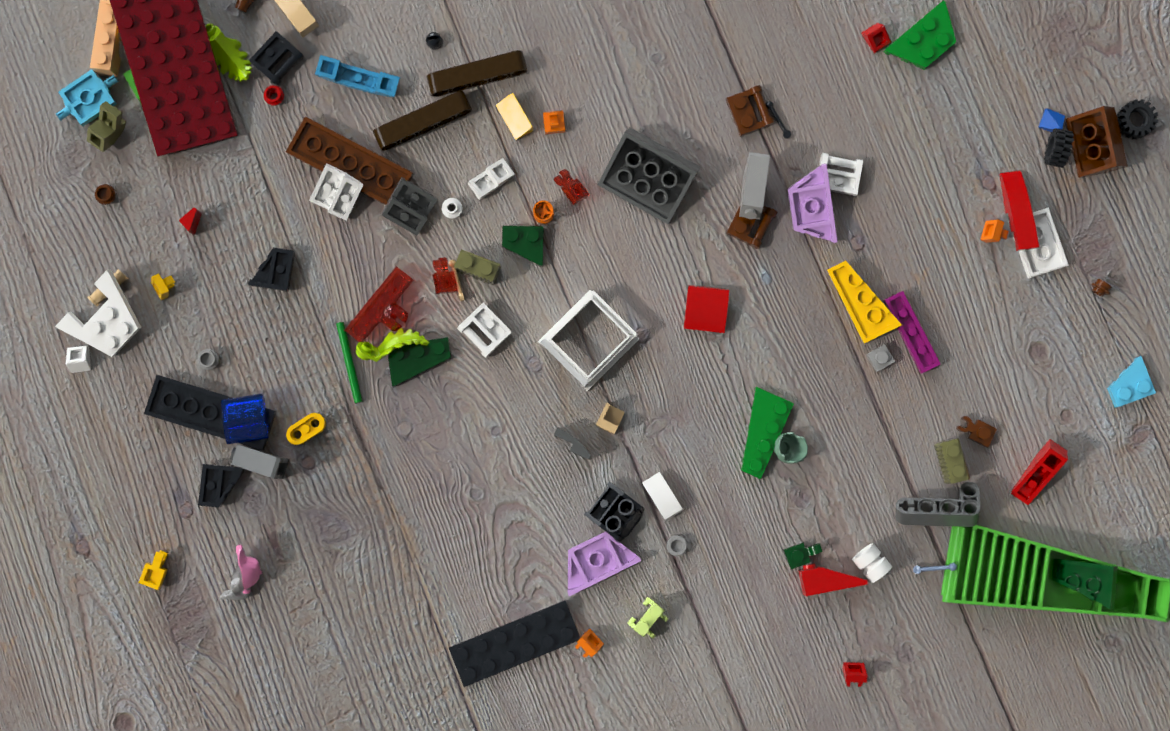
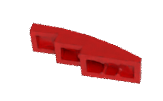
(1019, 210)

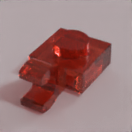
(572, 188)
(443, 279)

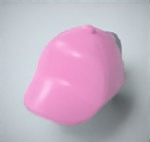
(244, 578)

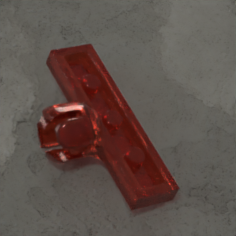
(382, 307)

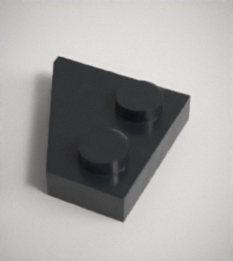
(275, 271)
(217, 484)

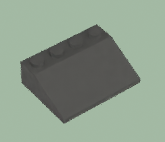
(648, 175)

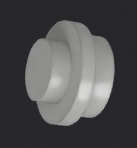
(208, 359)

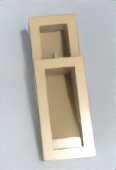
(298, 16)

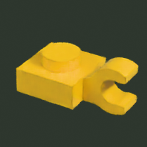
(153, 573)

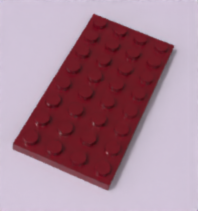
(174, 73)

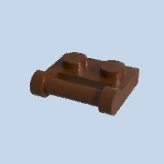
(743, 113)
(741, 227)

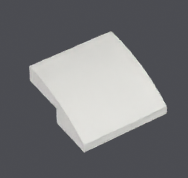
(336, 191)

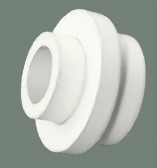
(452, 214)

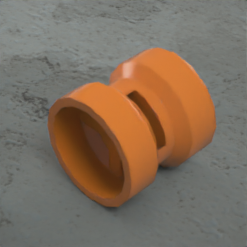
(541, 209)

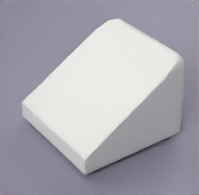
(78, 359)

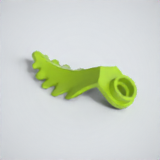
(227, 54)
(392, 341)

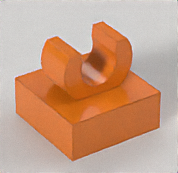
(554, 122)
(993, 231)
(590, 643)

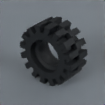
(1147, 114)
(1058, 147)

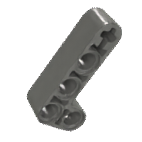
(911, 510)

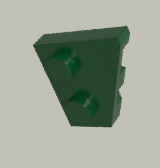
(524, 241)

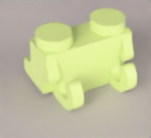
(648, 618)

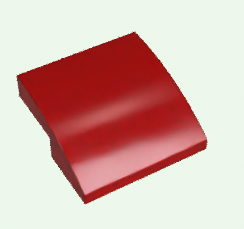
(706, 309)

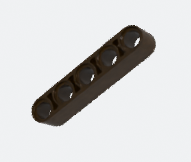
(477, 73)
(422, 120)

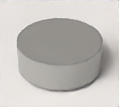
(676, 545)

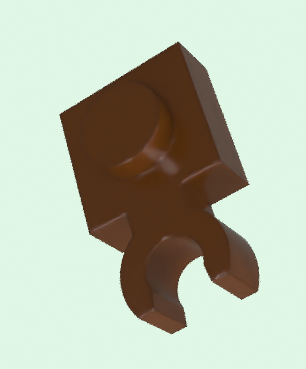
(979, 432)

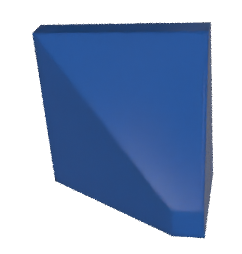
(1051, 120)

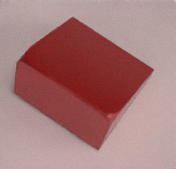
(876, 37)
(191, 220)

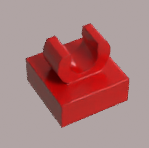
(854, 673)

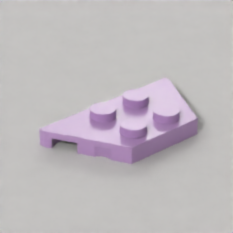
(812, 205)
(596, 561)

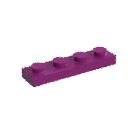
(912, 332)

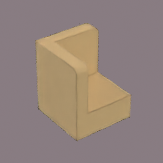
(610, 418)

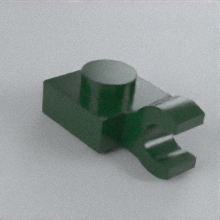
(799, 555)

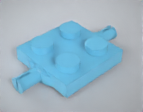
(84, 97)

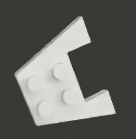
(111, 325)

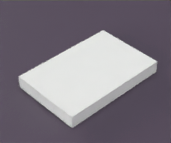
(1050, 253)

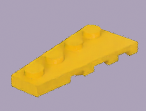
(863, 305)

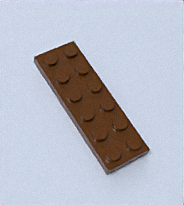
(319, 145)

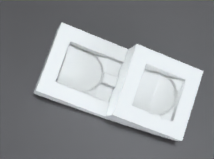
(491, 179)
(662, 496)

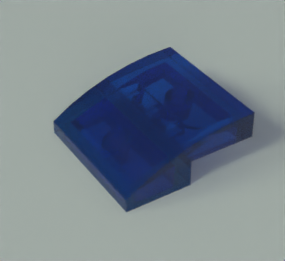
(244, 418)

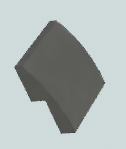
(409, 206)

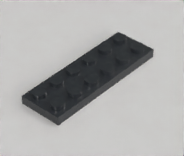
(194, 408)
(514, 643)

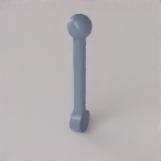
(918, 569)

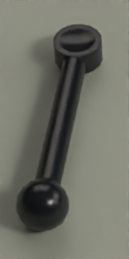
(786, 133)

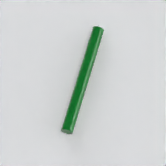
(349, 362)

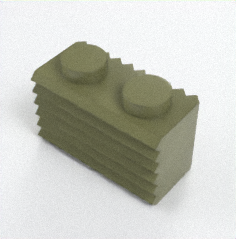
(477, 267)
(952, 461)

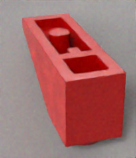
(1040, 471)
(821, 580)

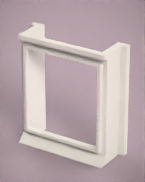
(588, 381)

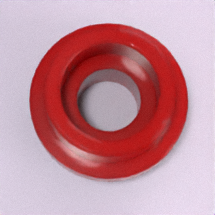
(269, 91)

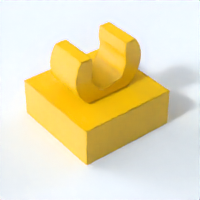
(162, 285)

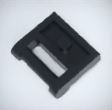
(271, 54)

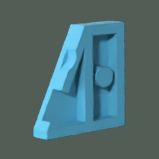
(1132, 384)

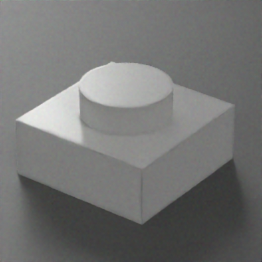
(880, 358)

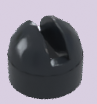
(436, 43)

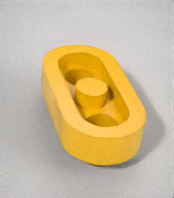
(306, 428)

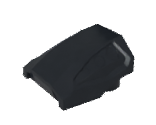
(615, 512)

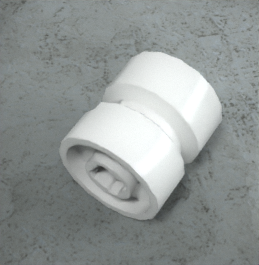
(872, 563)

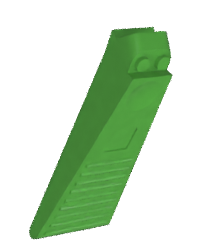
(1019, 574)

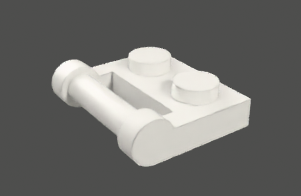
(842, 181)
(490, 326)

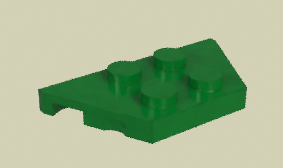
(925, 39)

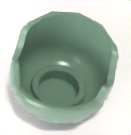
(791, 448)

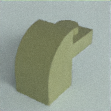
(107, 128)

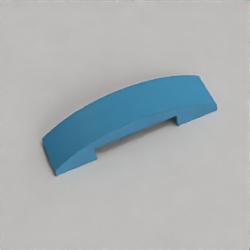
(357, 78)

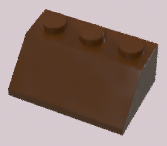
(1097, 142)

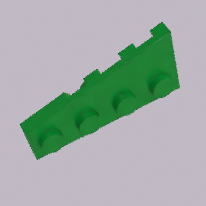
(766, 424)

